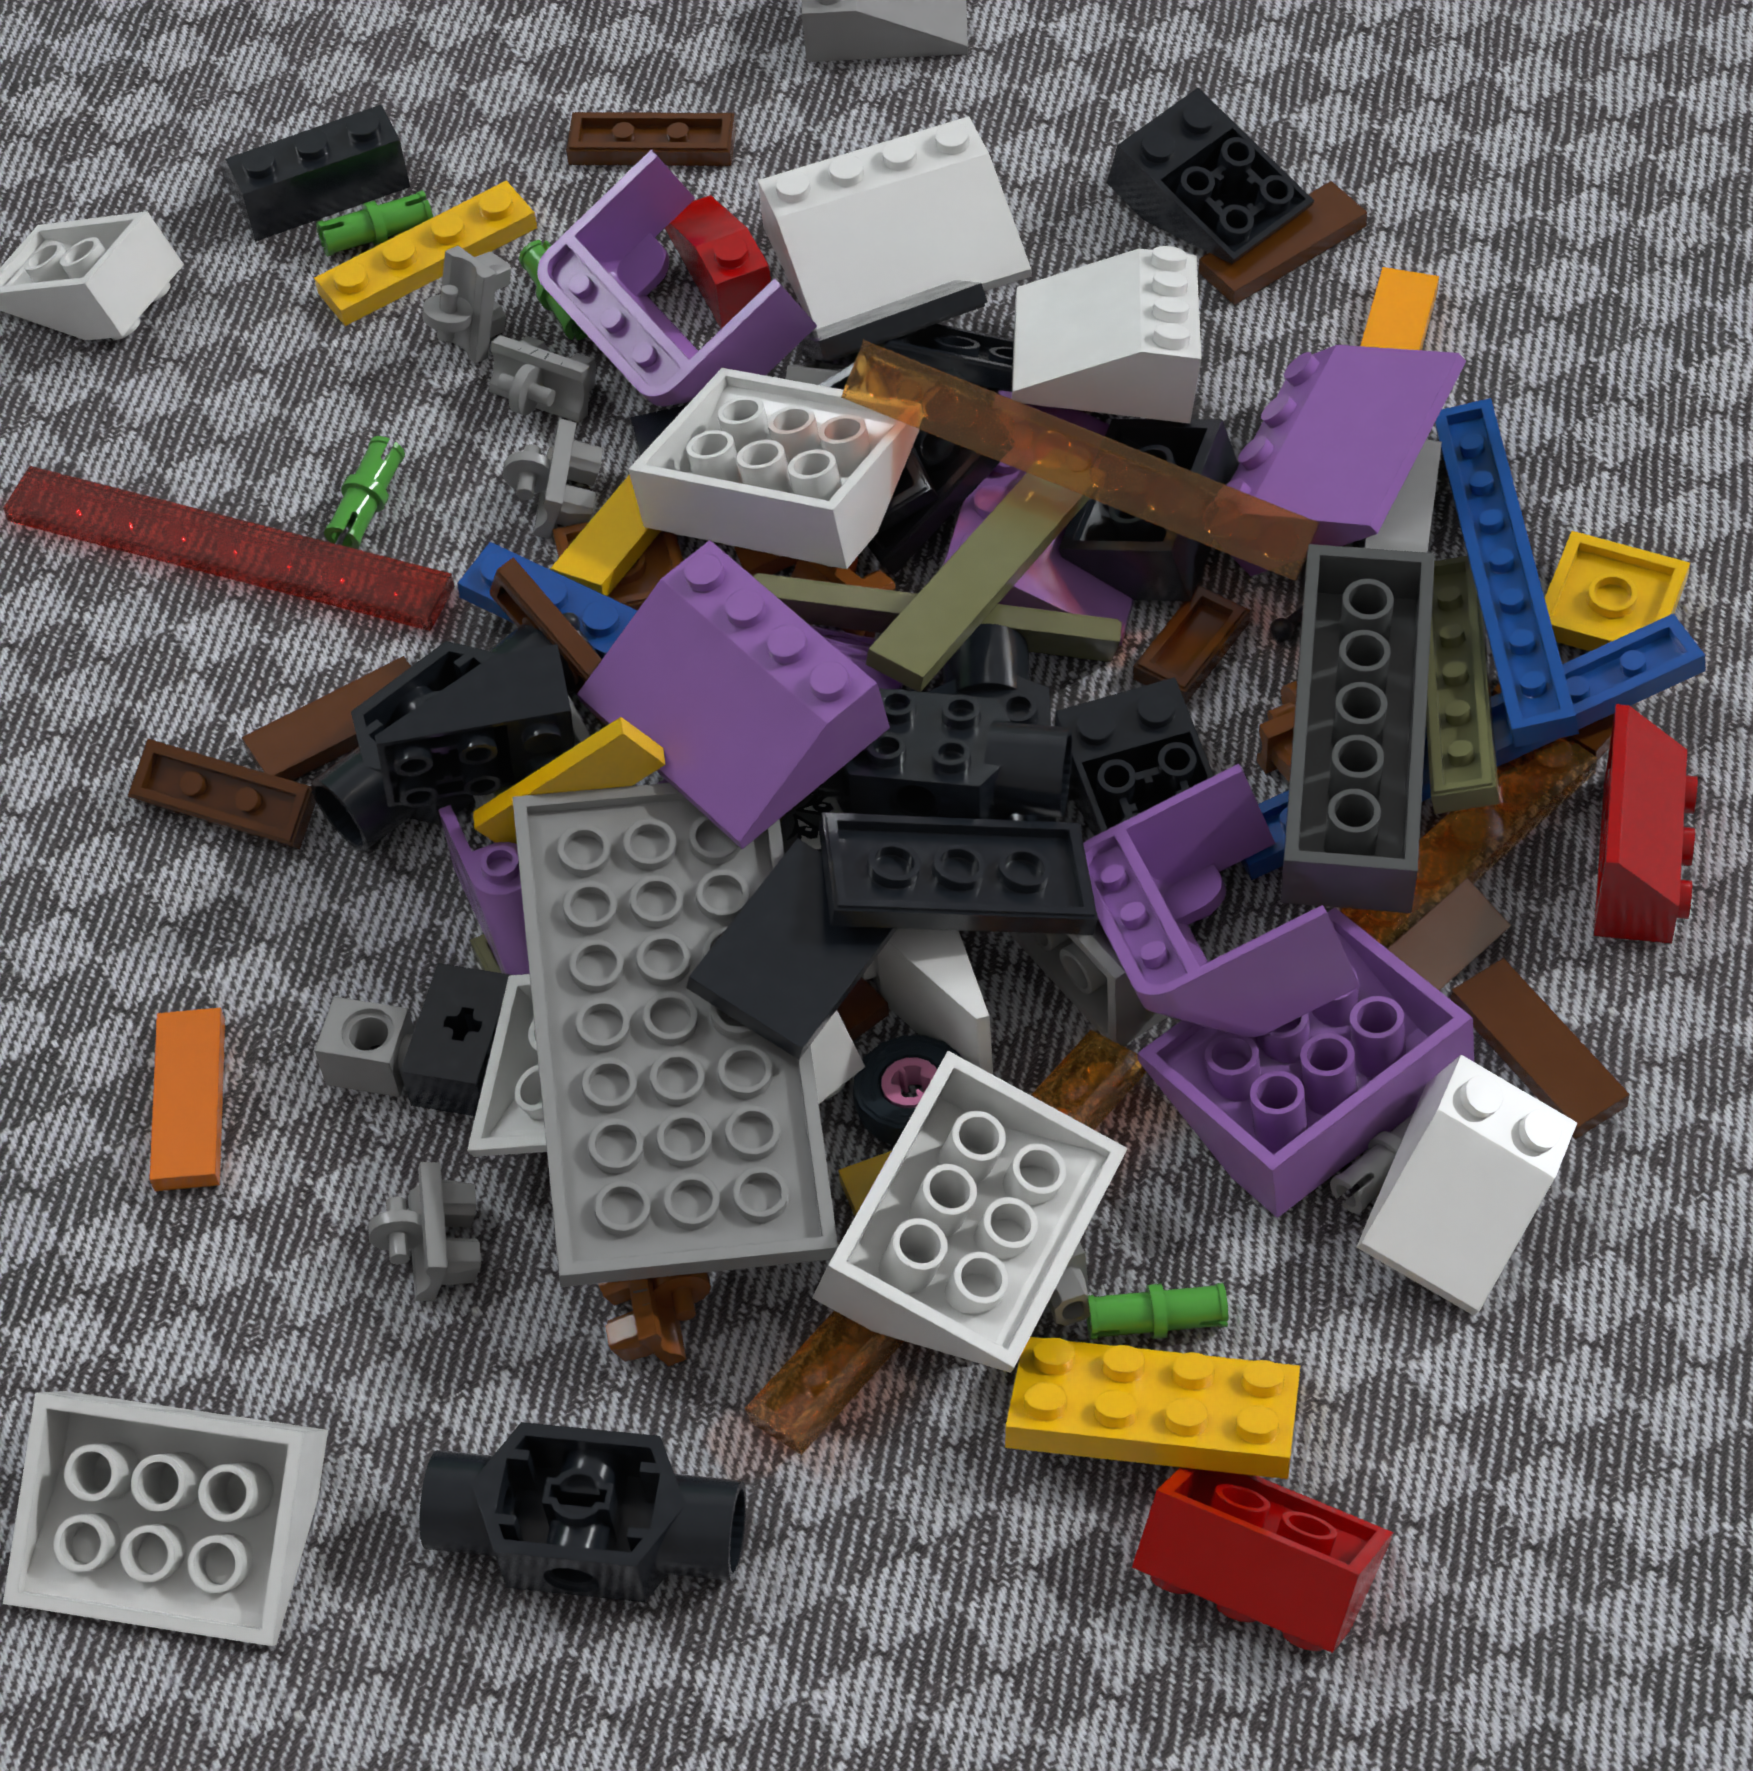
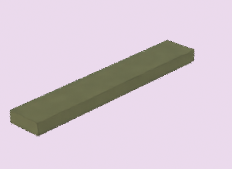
(973, 581)
(877, 608)
(1459, 695)

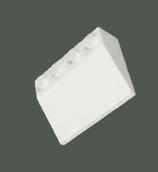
(892, 222)
(1112, 337)
(773, 469)
(970, 1219)
(163, 1516)

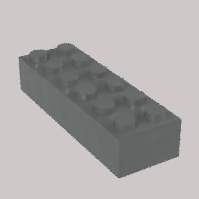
(1359, 729)

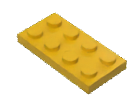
(1154, 1407)

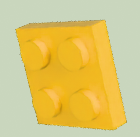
(1610, 590)

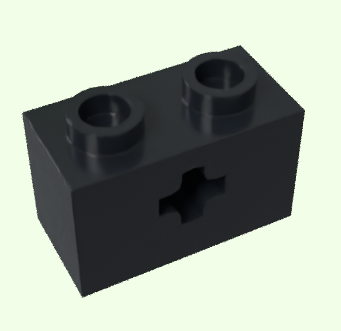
(453, 1039)

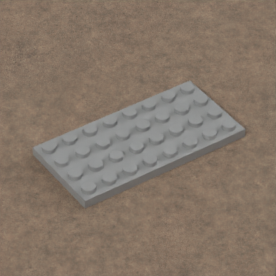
(663, 1117)

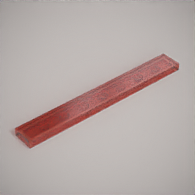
(230, 548)

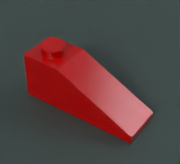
(719, 257)

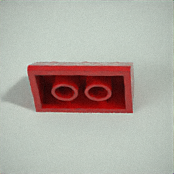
(1644, 833)
(1262, 1554)

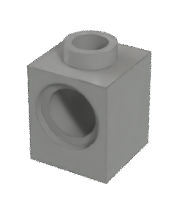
(352, 1029)

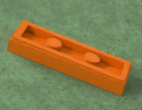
(187, 1099)

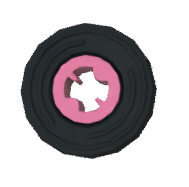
(888, 1070)

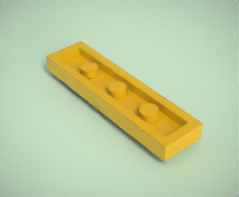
(419, 253)

